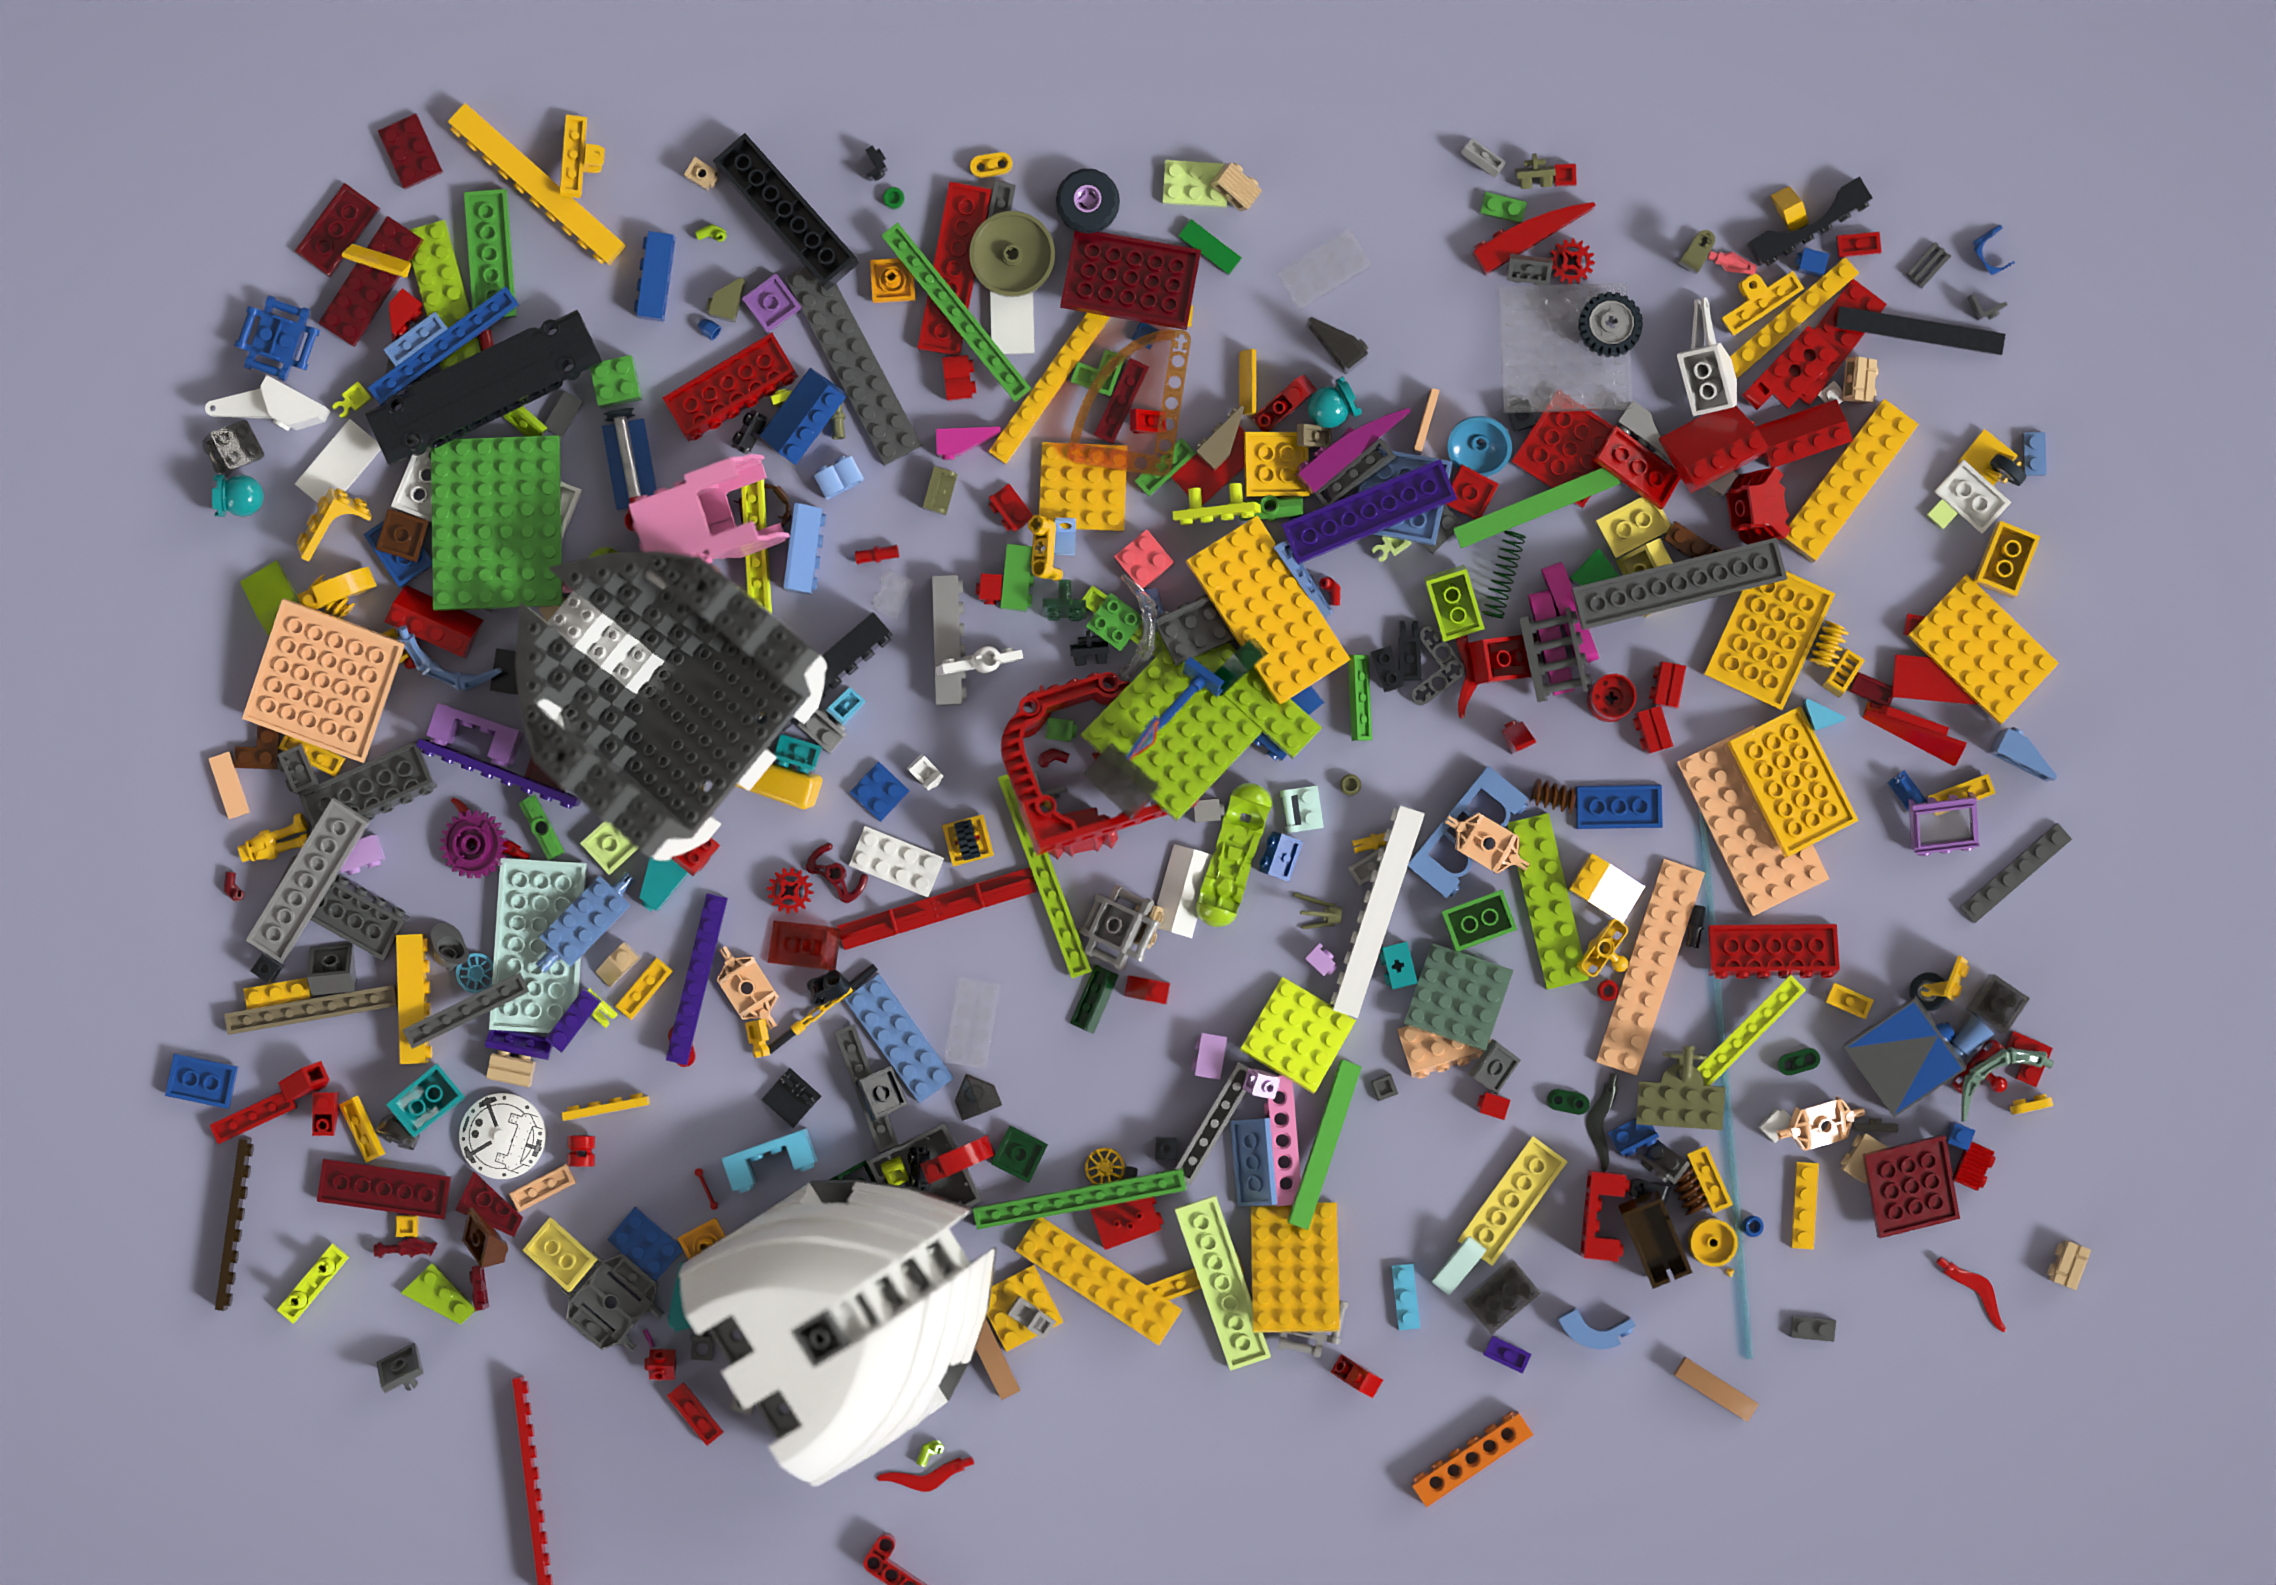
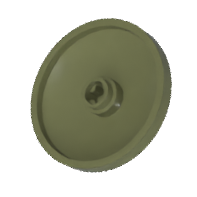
(1012, 254)

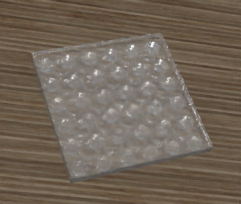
(1546, 359)

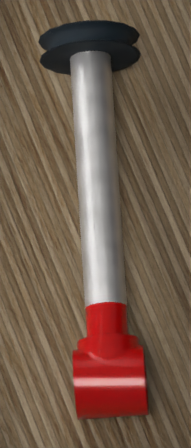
(620, 419)

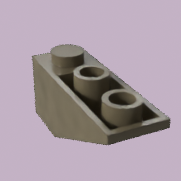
(1219, 445)

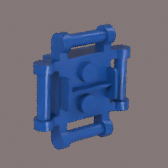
(277, 338)

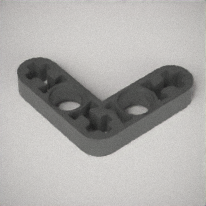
(1443, 663)

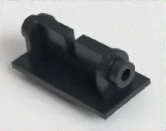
(751, 423)
(1387, 669)
(917, 1178)

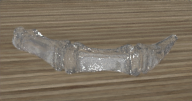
(1147, 642)

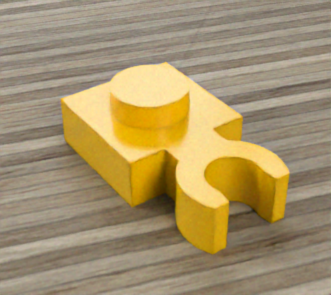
(757, 1034)

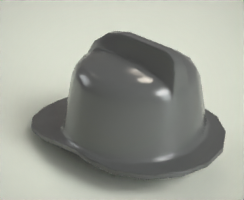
(448, 946)

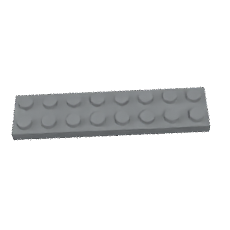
(308, 880)

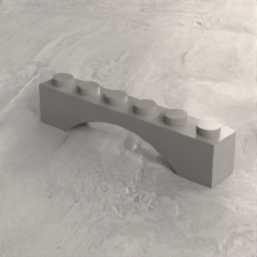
(1641, 425)

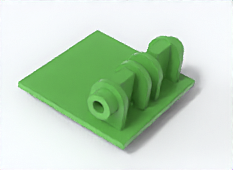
(1115, 622)

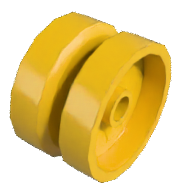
(1718, 1253)

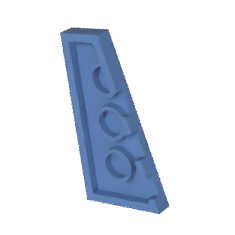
(1303, 578)

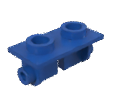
(1906, 789)

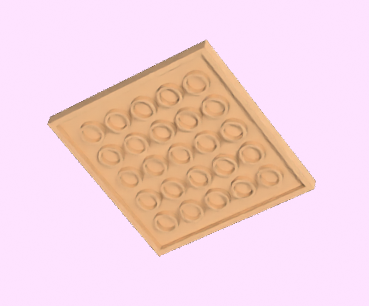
(323, 680)

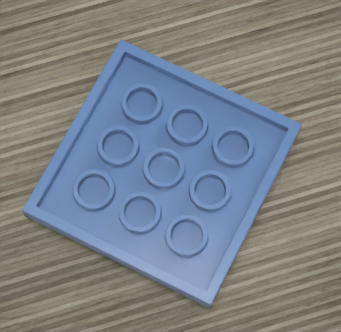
(1420, 528)

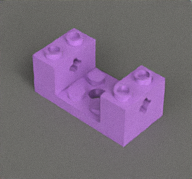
(446, 723)

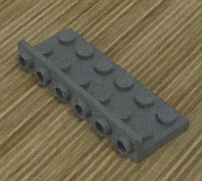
(1192, 630)
(374, 785)
(358, 916)

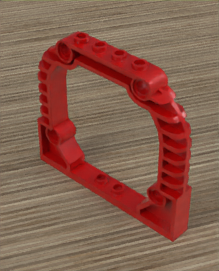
(1051, 829)

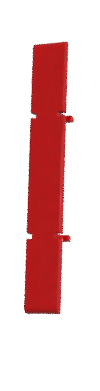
(937, 908)

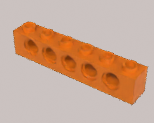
(1484, 1458)

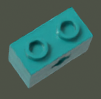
(1407, 973)

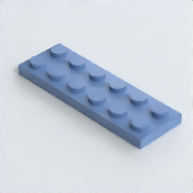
(899, 1038)

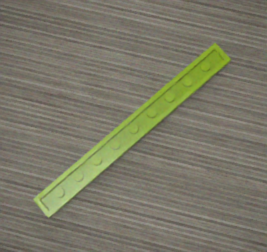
(1049, 890)

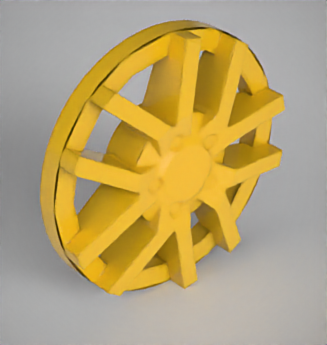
(1104, 1166)

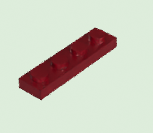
(1121, 401)

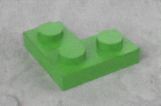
(1085, 375)

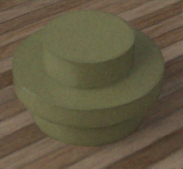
(1350, 784)

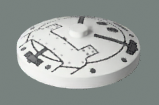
(502, 1135)

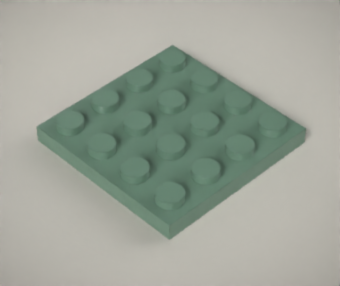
(1458, 997)

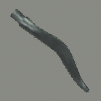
(1596, 1118)

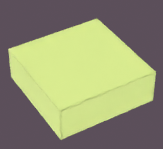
(1942, 514)

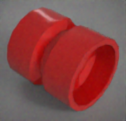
(580, 1142)

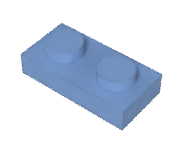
(2034, 453)

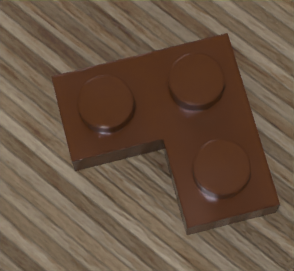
(262, 756)

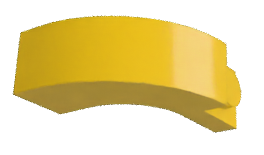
(338, 588)

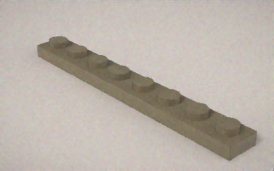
(311, 1009)

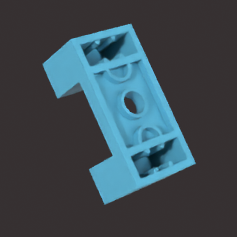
(740, 1169)

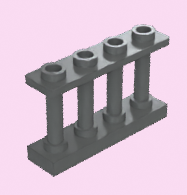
(1534, 648)

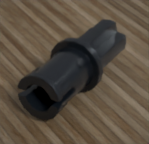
(1696, 926)

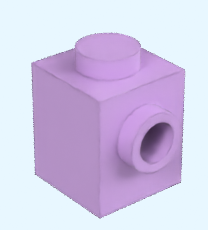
(1261, 1083)

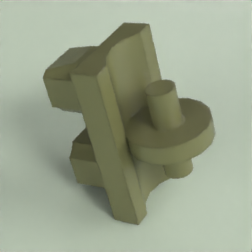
(1544, 173)

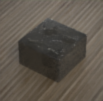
(1997, 1003)

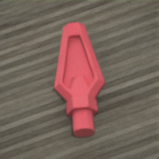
(1732, 262)

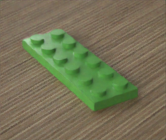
(489, 245)

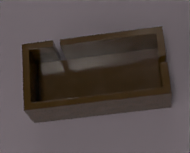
(1655, 1238)

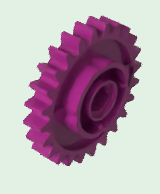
(458, 844)

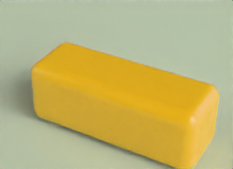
(788, 786)

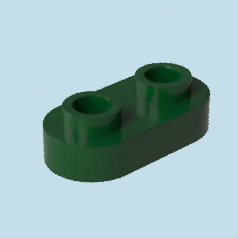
(1798, 1061)
(1568, 1101)

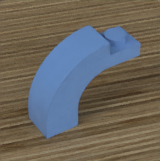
(1592, 1338)

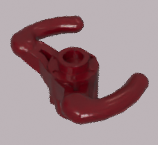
(835, 874)

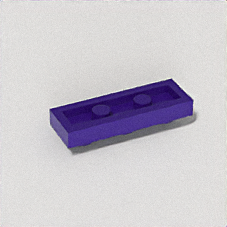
(573, 1020)
(519, 1043)

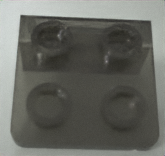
(232, 447)

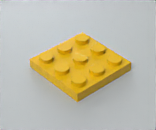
(1272, 464)
(1030, 1287)

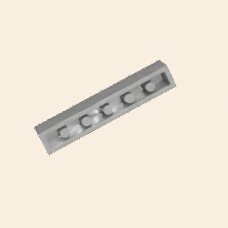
(948, 637)
(1213, 1124)

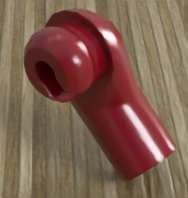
(1050, 755)

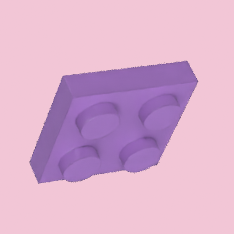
(772, 303)

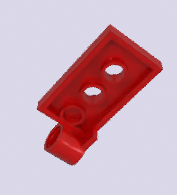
(1777, 379)

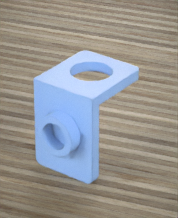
(1065, 537)

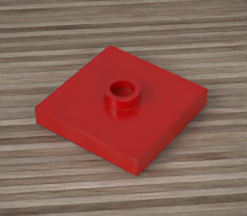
(1472, 492)

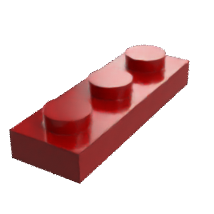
(695, 1413)

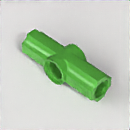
(1283, 508)
(535, 814)

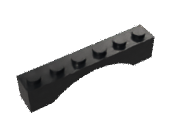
(1771, 243)

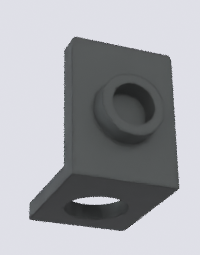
(1991, 313)
(1054, 793)
(703, 1337)

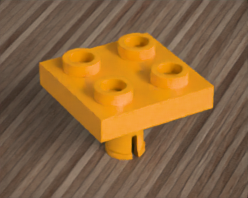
(891, 281)
(701, 1237)

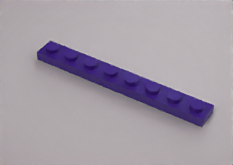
(507, 777)
(696, 979)

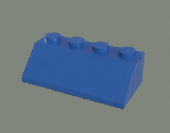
(803, 415)

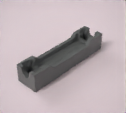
(1356, 473)

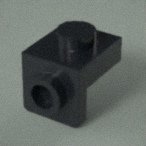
(877, 159)

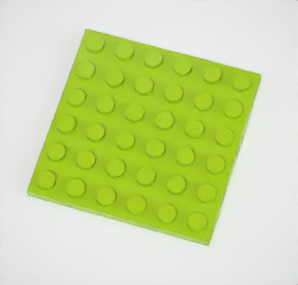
(1190, 748)

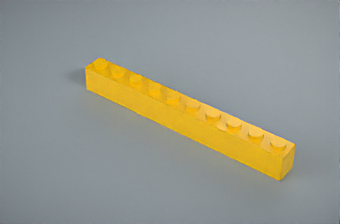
(536, 183)

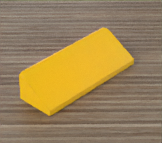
(377, 260)
(1247, 381)

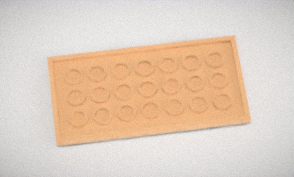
(1742, 832)

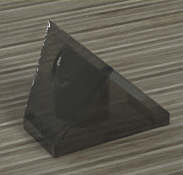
(976, 1097)

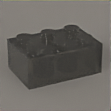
(1121, 781)
(1501, 1296)

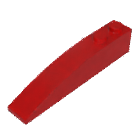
(1525, 235)

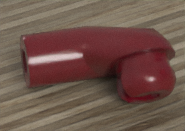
(231, 888)

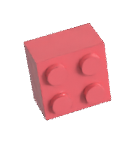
(1144, 560)

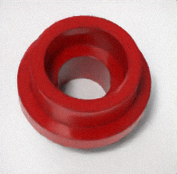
(1614, 990)

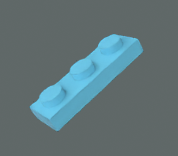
(1405, 1296)

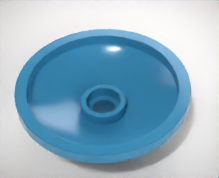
(1484, 457)

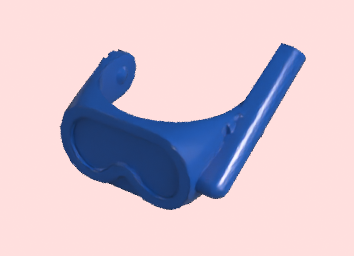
(1979, 243)

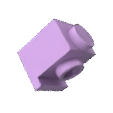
(1321, 960)

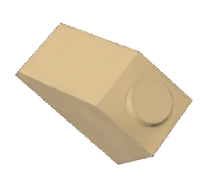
(617, 964)

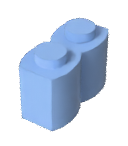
(838, 477)

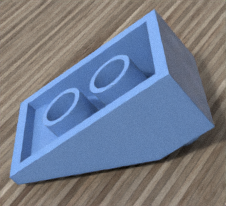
(2019, 751)

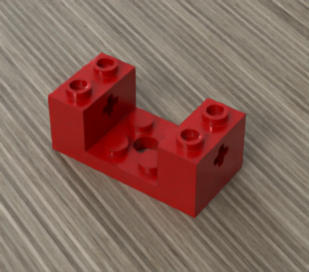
(1600, 1246)

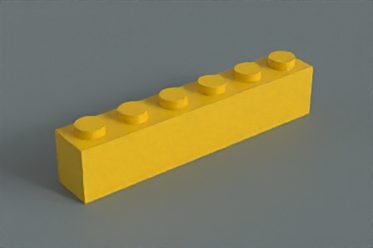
(412, 993)

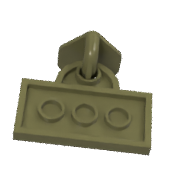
(1683, 1100)

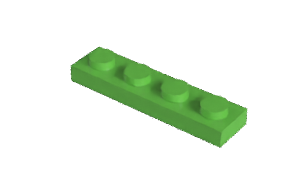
(1360, 698)

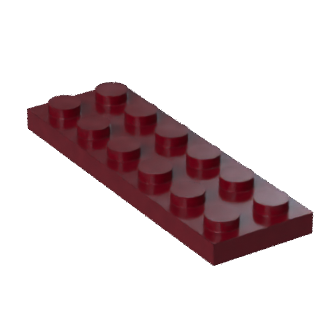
(367, 286)
(384, 1189)

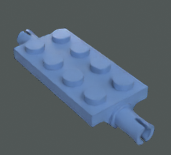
(585, 921)

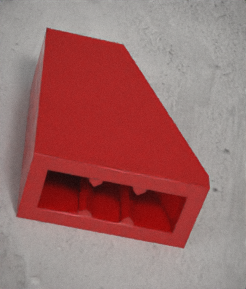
(1147, 989)

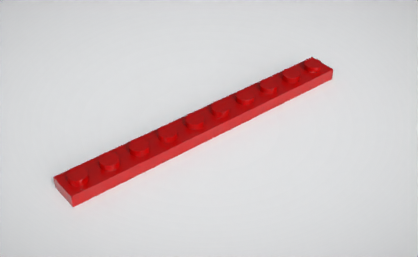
(531, 1475)

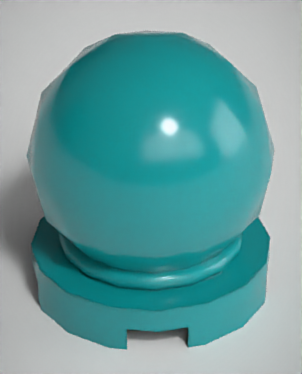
(1331, 405)
(238, 495)

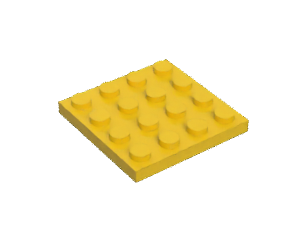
(1081, 491)

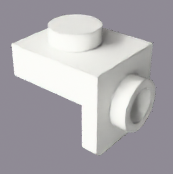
(925, 772)

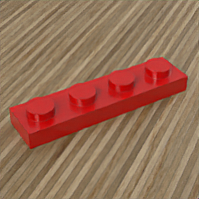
(251, 1117)

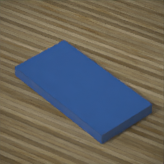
(642, 459)
(1619, 807)

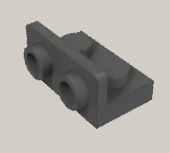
(1529, 269)
(297, 769)
(1665, 1161)

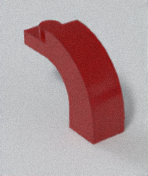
(958, 1159)

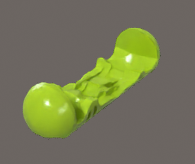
(1231, 861)

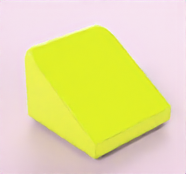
(895, 1171)

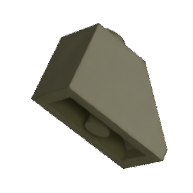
(727, 301)

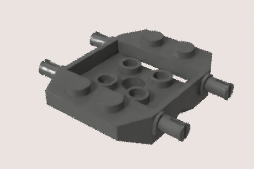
(628, 1308)

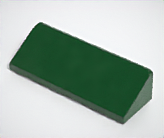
(1094, 999)

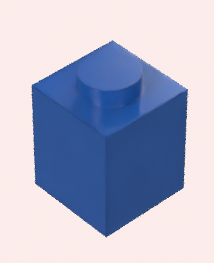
(1811, 262)
(1959, 1135)

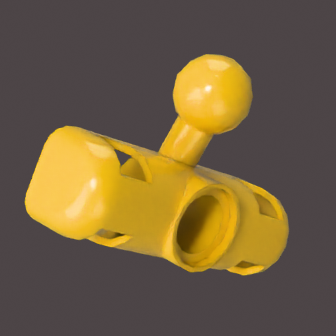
(1595, 957)

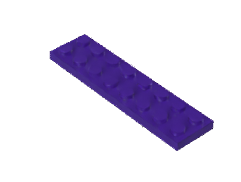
(1369, 511)

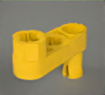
(1042, 562)

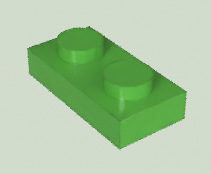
(1503, 207)

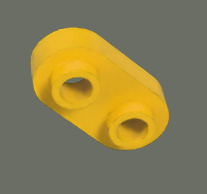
(991, 162)
(2040, 1101)

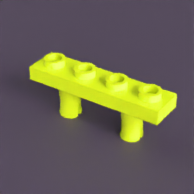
(1225, 512)
(313, 1283)

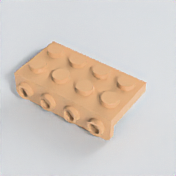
(1431, 1052)

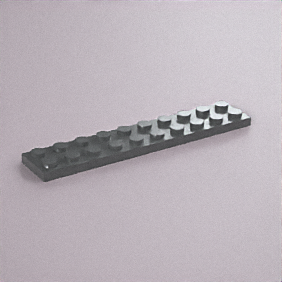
(855, 366)
(1679, 584)

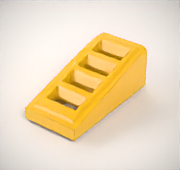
(1837, 685)

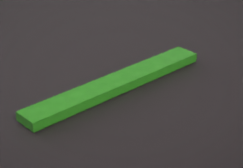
(1534, 507)
(1324, 1144)

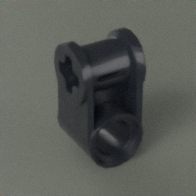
(827, 987)
(1648, 1187)

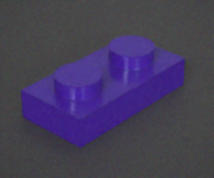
(1507, 1354)

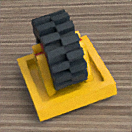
(968, 840)

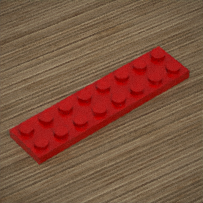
(963, 214)

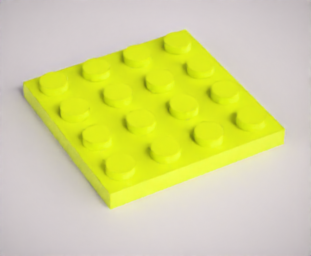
(1297, 1035)

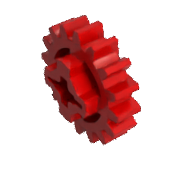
(1578, 268)
(784, 883)

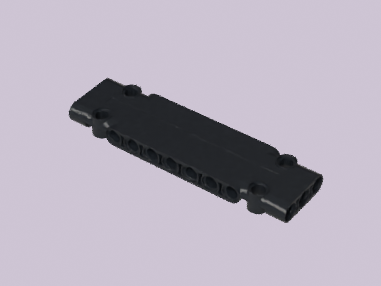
(483, 387)

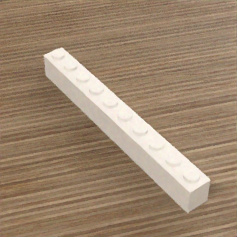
(1378, 910)

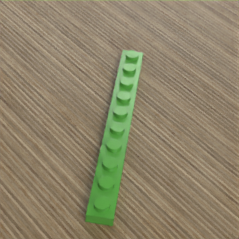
(956, 312)
(1080, 1198)

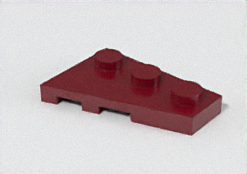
(489, 1205)

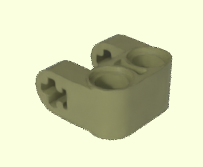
(1695, 254)

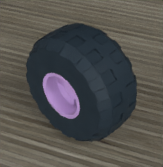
(1087, 200)

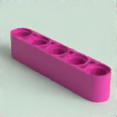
(1560, 588)
(1543, 608)

